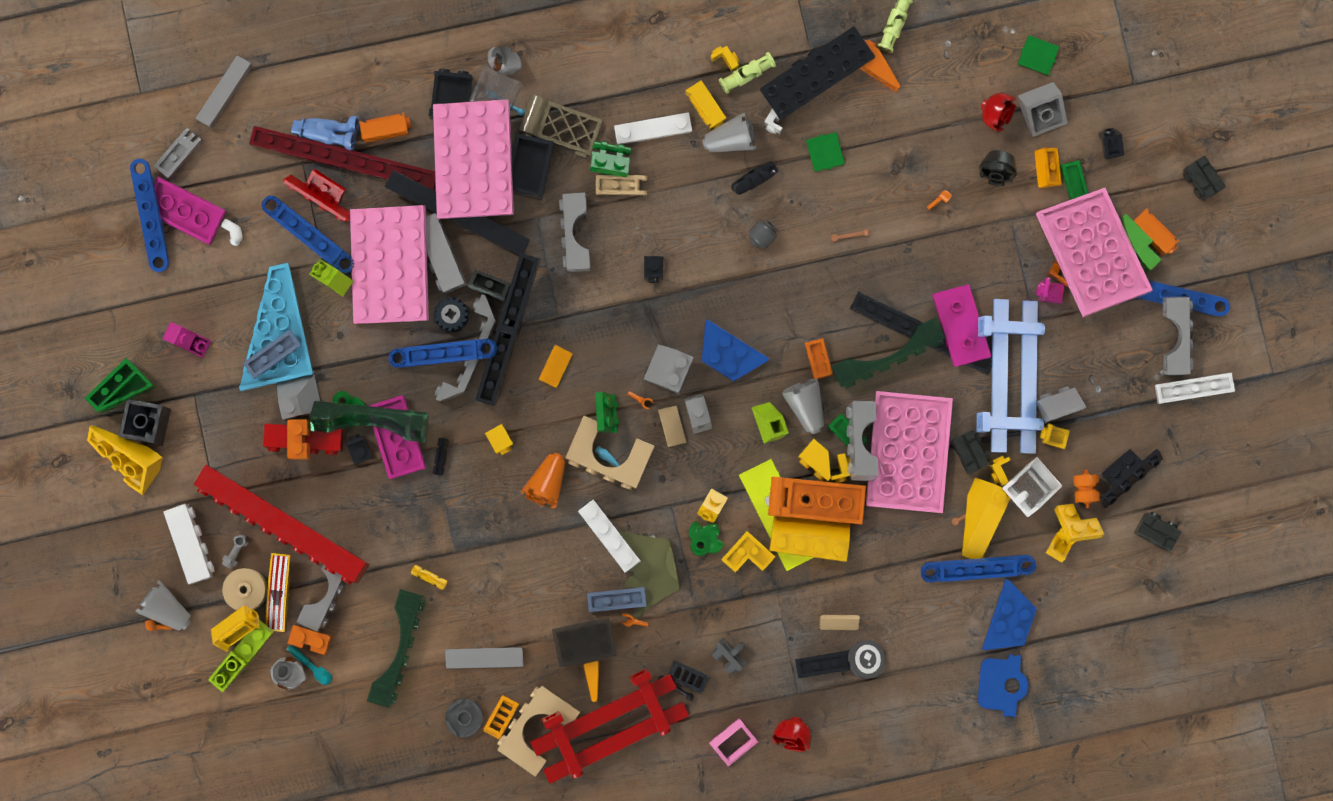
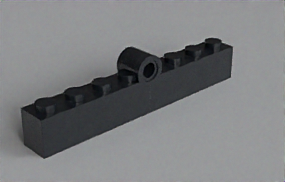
(508, 328)

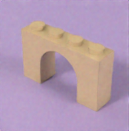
(582, 454)
(514, 744)

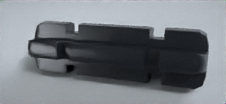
(440, 457)

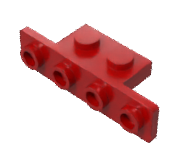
(321, 191)

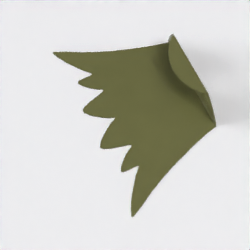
(655, 570)

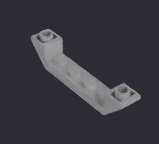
(448, 391)

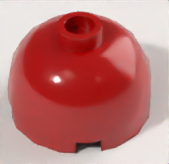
(998, 110)
(793, 734)

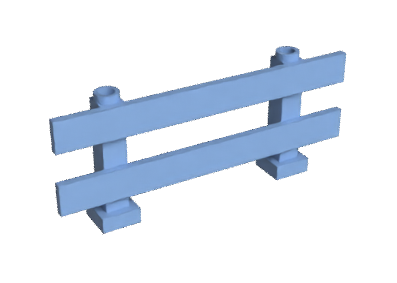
(998, 421)

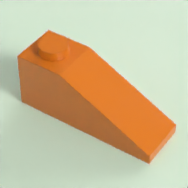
(879, 68)

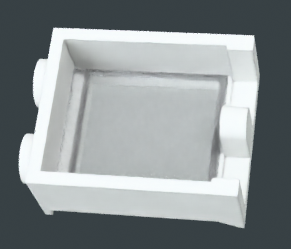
(1032, 487)

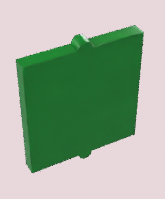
(1038, 55)
(825, 152)

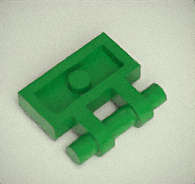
(609, 163)
(606, 412)

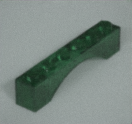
(925, 335)
(334, 416)
(384, 688)

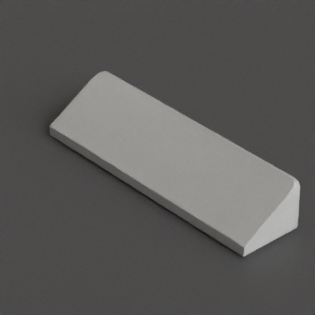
(224, 92)
(484, 657)

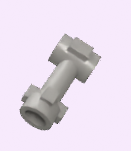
(239, 541)

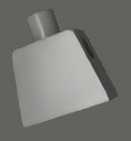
(698, 413)

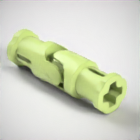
(894, 25)
(749, 71)

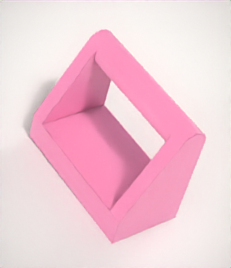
(725, 734)

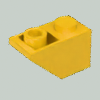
(817, 459)

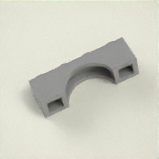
(574, 207)
(1178, 359)
(862, 464)
(315, 615)

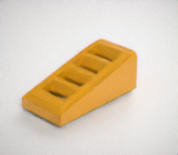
(592, 676)
(507, 720)

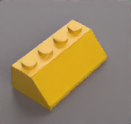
(810, 538)

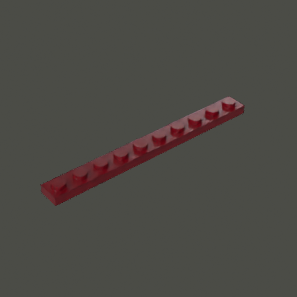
(338, 156)

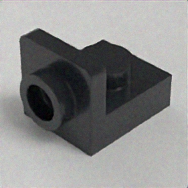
(1111, 143)
(653, 268)
(358, 449)

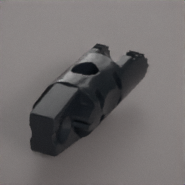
(754, 178)

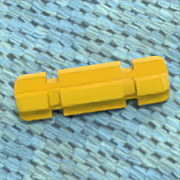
(429, 577)

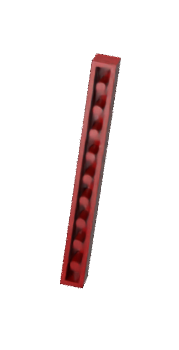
(281, 524)

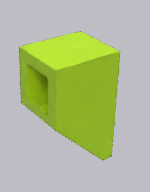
(331, 277)
(770, 422)

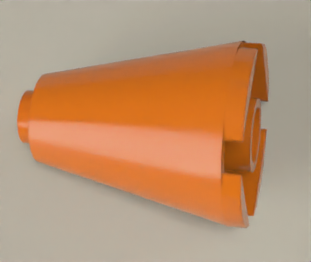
(546, 481)

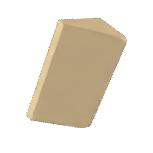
(672, 426)
(839, 622)

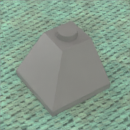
(297, 397)

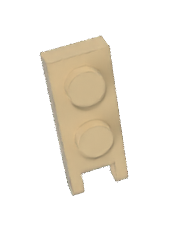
(619, 185)

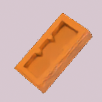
(818, 359)

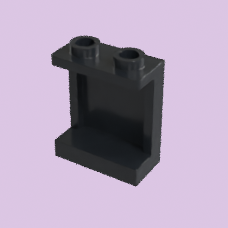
(451, 88)

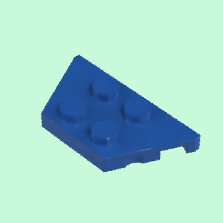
(728, 353)
(1010, 619)

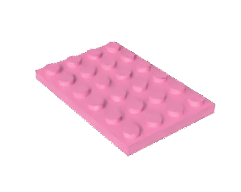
(473, 159)
(1094, 252)
(389, 264)
(911, 451)

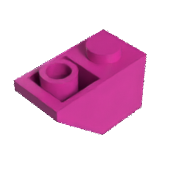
(186, 339)

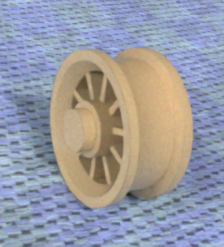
(245, 588)

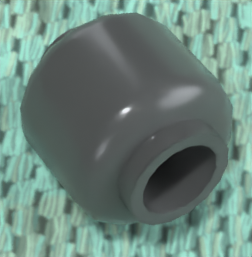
(762, 234)

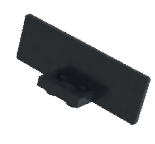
(817, 73)

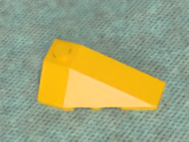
(133, 460)
(983, 513)

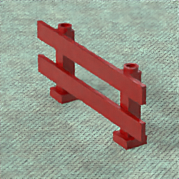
(645, 694)

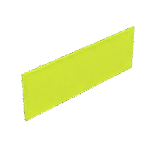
(757, 484)

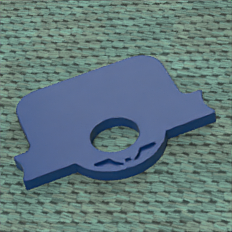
(992, 684)

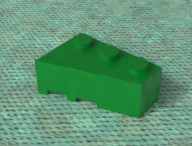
(121, 384)

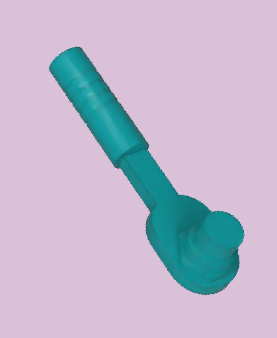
(320, 673)

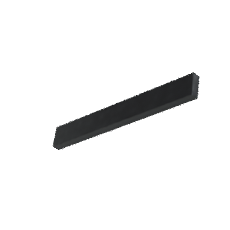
(480, 225)
(903, 324)

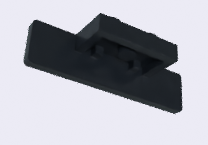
(1125, 473)

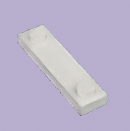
(653, 128)
(1194, 388)

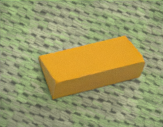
(1048, 167)
(555, 366)

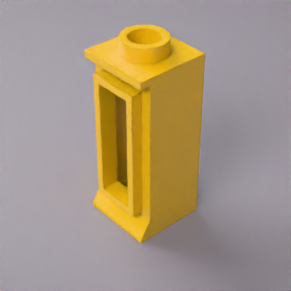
(705, 105)
(234, 627)

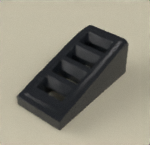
(700, 688)

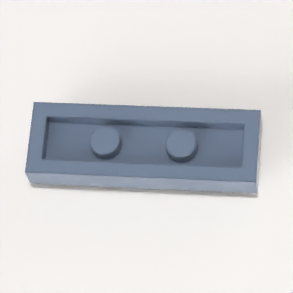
(272, 354)
(616, 599)

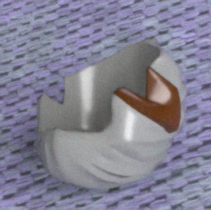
(504, 61)
(287, 673)

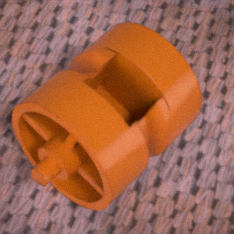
(1086, 488)

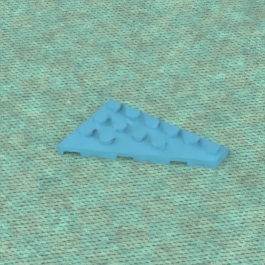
(276, 316)

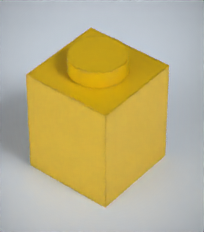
(500, 440)

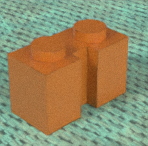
(296, 434)
(303, 636)

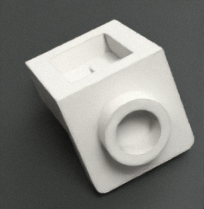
(770, 125)

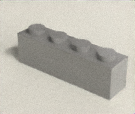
(442, 257)

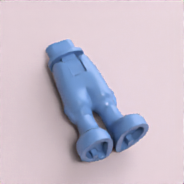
(324, 131)

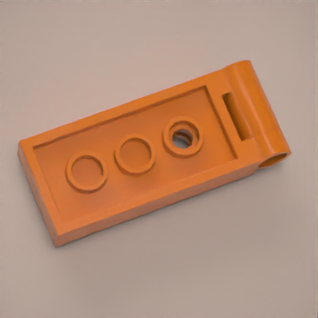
(826, 500)

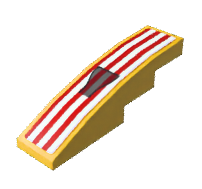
(278, 592)

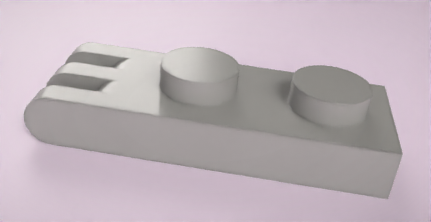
(177, 153)

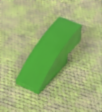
(1140, 243)

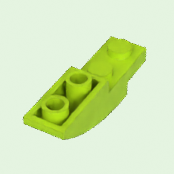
(240, 657)

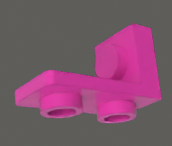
(1050, 291)

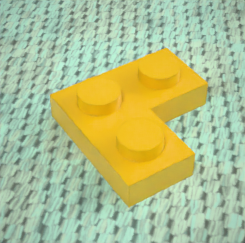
(1074, 527)
(748, 548)

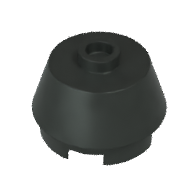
(998, 167)

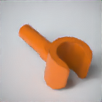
(944, 196)
(641, 400)
(631, 621)
(151, 625)

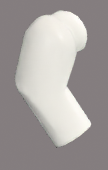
(235, 232)

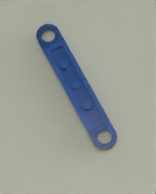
(149, 215)
(307, 234)
(1202, 302)
(442, 353)
(978, 568)

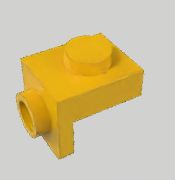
(730, 58)
(1054, 436)
(843, 462)
(998, 474)
(712, 506)
(1059, 546)

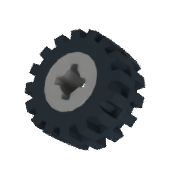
(455, 319)

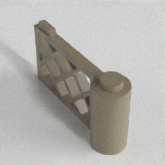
(535, 118)

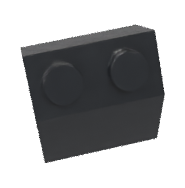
(144, 422)

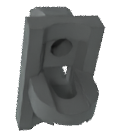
(735, 662)

